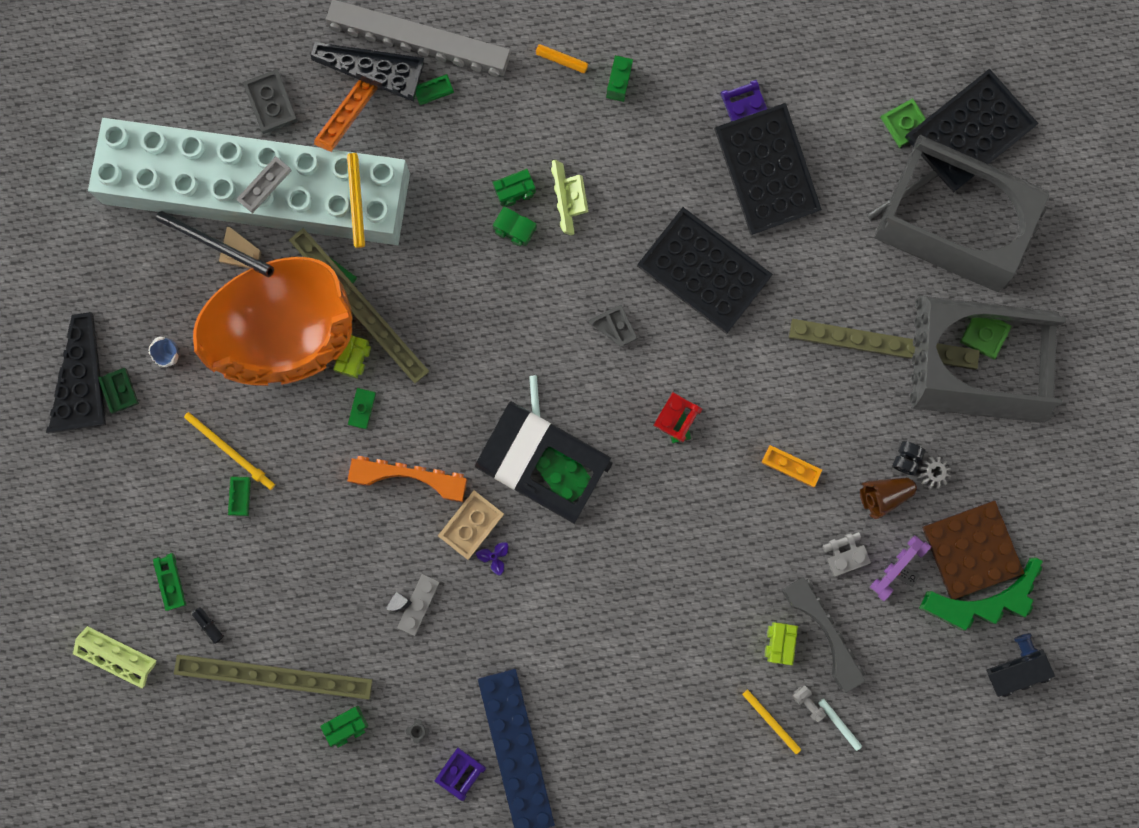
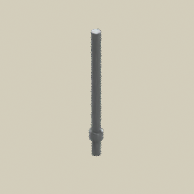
(879, 210)

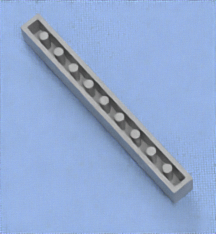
(418, 38)

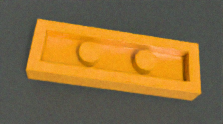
(791, 466)

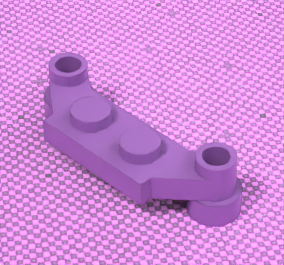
(882, 586)

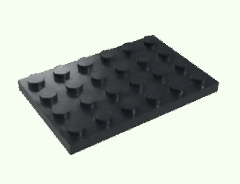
(976, 122)
(767, 168)
(704, 270)

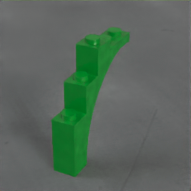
(1012, 599)

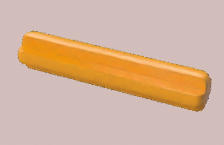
(561, 58)

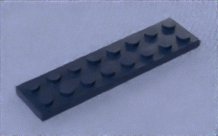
(516, 750)

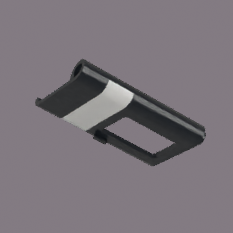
(517, 448)

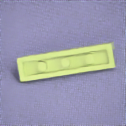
(113, 653)

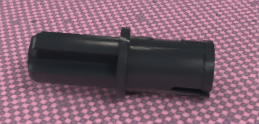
(207, 625)

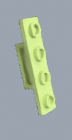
(570, 196)

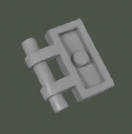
(848, 560)

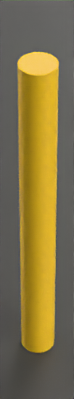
(771, 721)

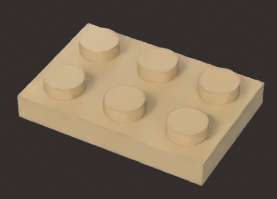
(471, 525)

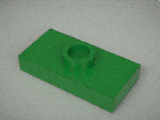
(434, 89)
(362, 408)
(239, 496)

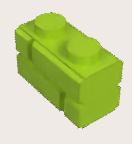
(351, 360)
(782, 643)

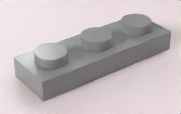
(264, 184)
(420, 601)

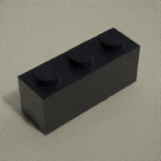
(1020, 673)

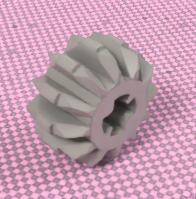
(941, 477)

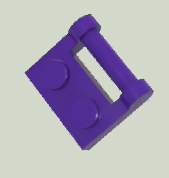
(744, 106)
(455, 769)

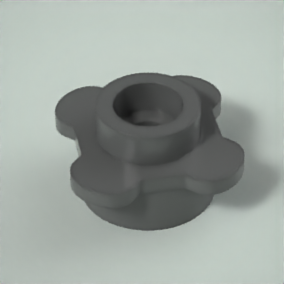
(412, 731)

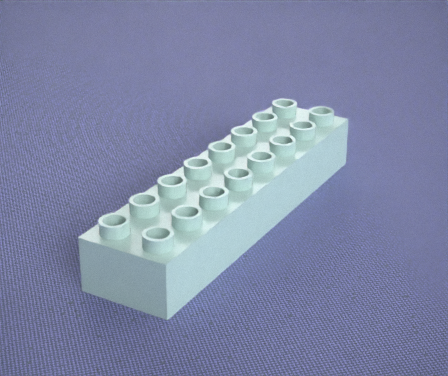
(207, 172)

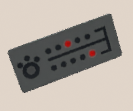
(906, 575)

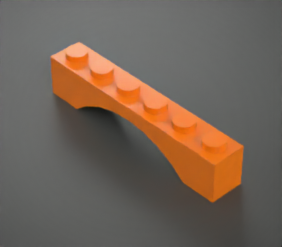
(367, 473)

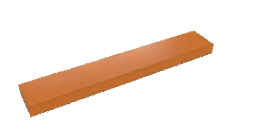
(345, 115)

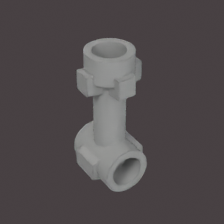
(802, 696)

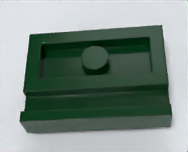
(118, 390)

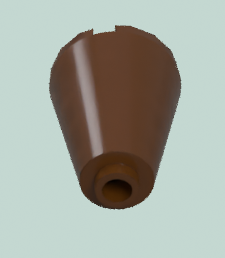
(886, 495)

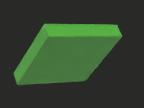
(902, 121)
(986, 335)

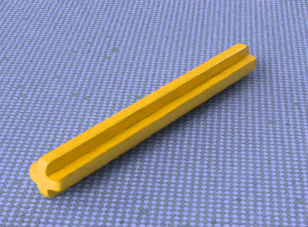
(356, 200)

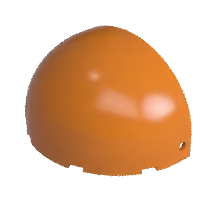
(275, 325)

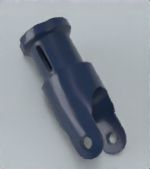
(1025, 644)

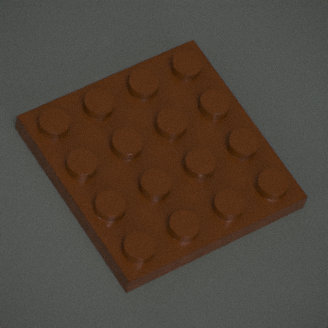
(973, 550)

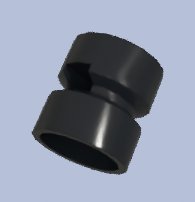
(912, 452)

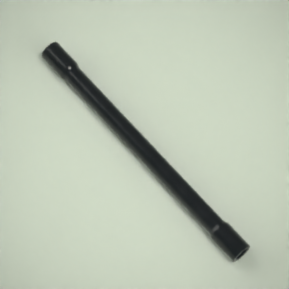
(258, 265)

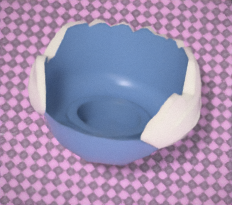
(164, 351)

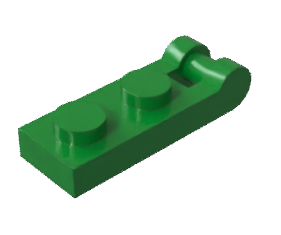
(169, 582)

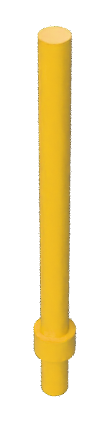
(257, 474)

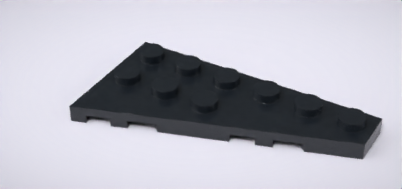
(385, 70)
(78, 389)

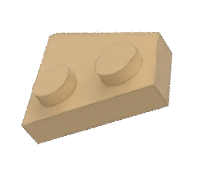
(236, 241)

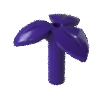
(500, 551)

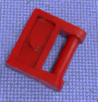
(672, 412)

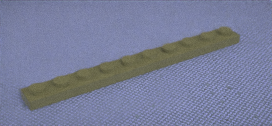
(365, 312)
(877, 343)
(273, 676)

